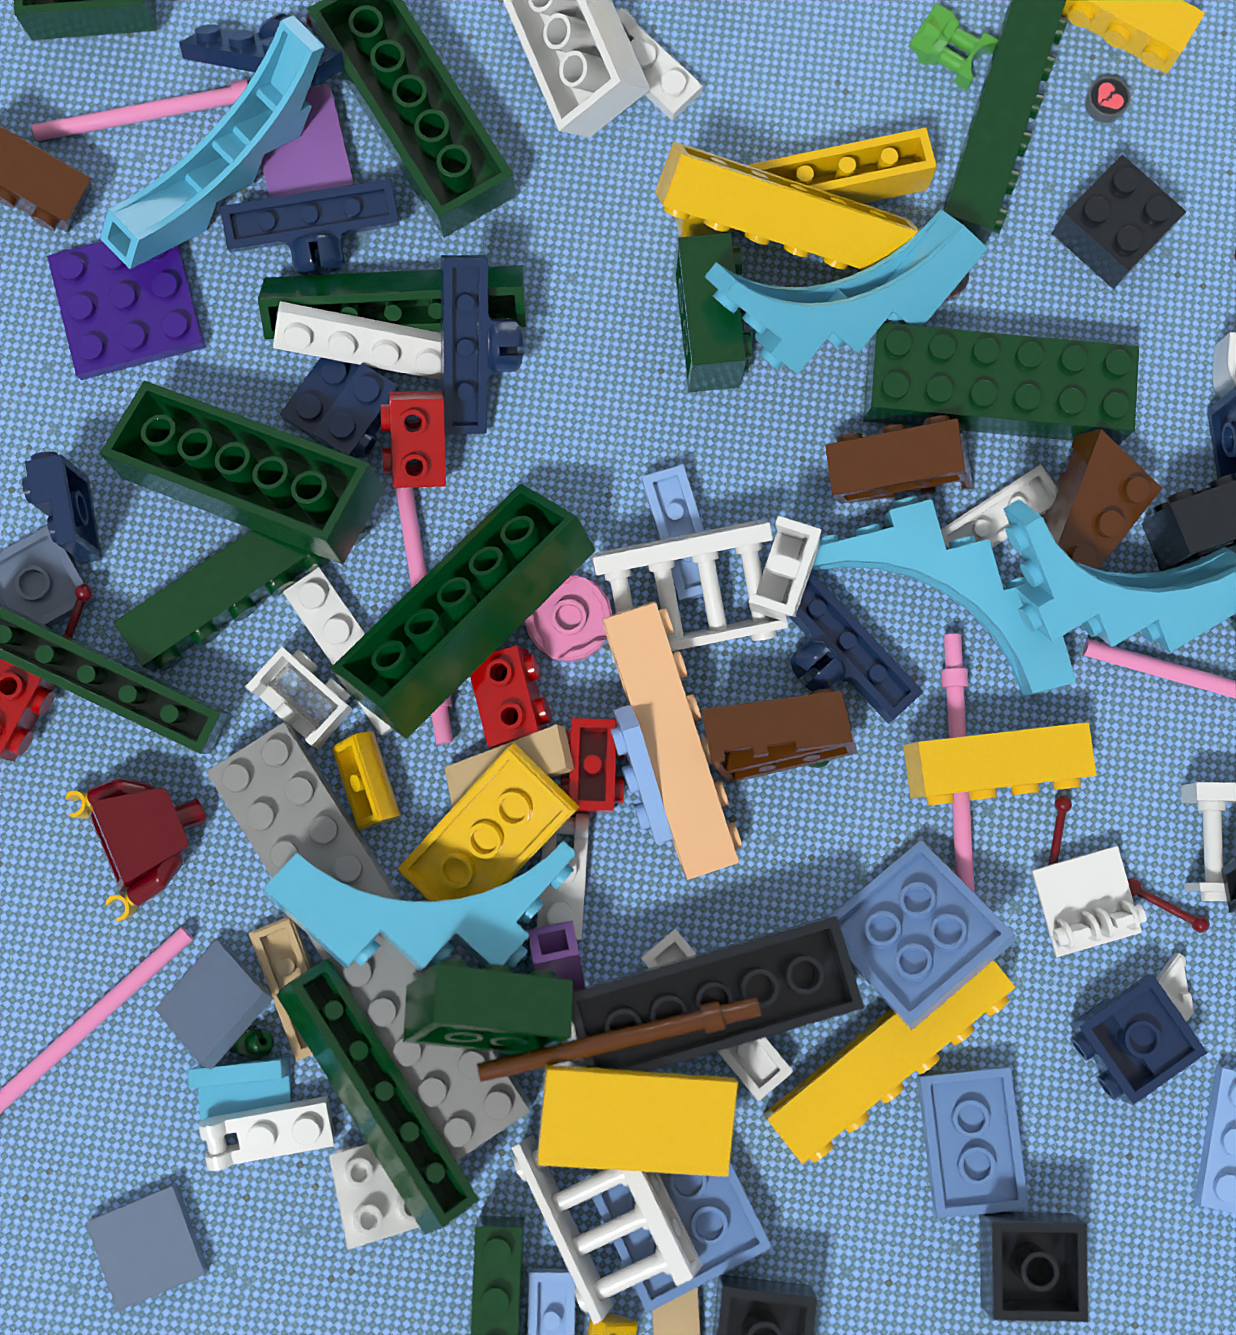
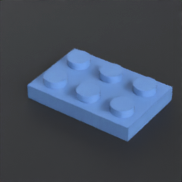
(972, 1142)

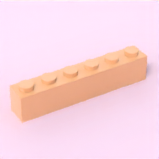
(677, 754)

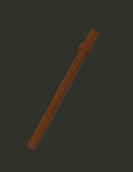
(710, 1017)

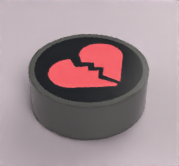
(1107, 99)

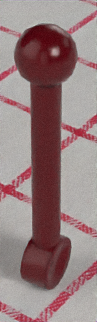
(83, 593)
(1062, 805)
(1199, 922)

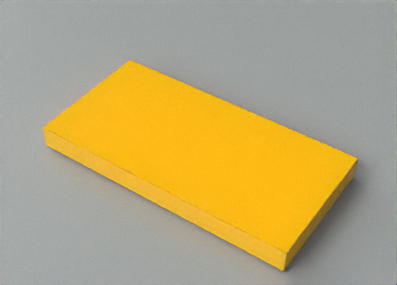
(489, 830)
(636, 1121)

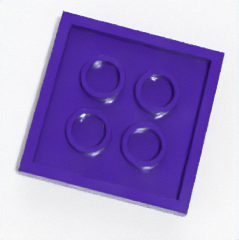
(123, 314)

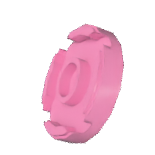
(570, 621)

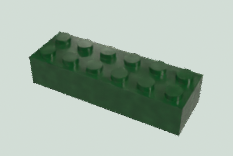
(416, 109)
(1001, 382)
(244, 471)
(464, 609)

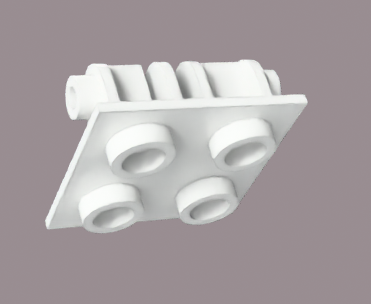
(1087, 901)
(367, 1197)

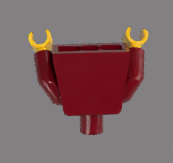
(138, 835)

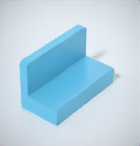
(241, 1085)

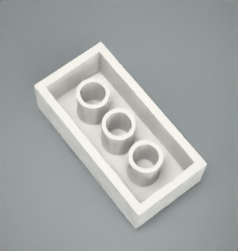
(579, 60)

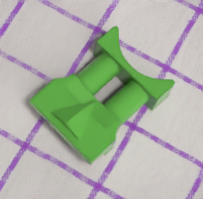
(938, 32)

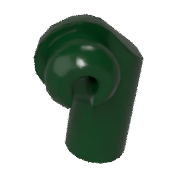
(253, 1043)

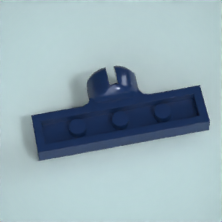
(246, 50)
(311, 222)
(471, 343)
(848, 653)

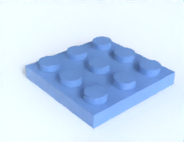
(920, 934)
(715, 1218)

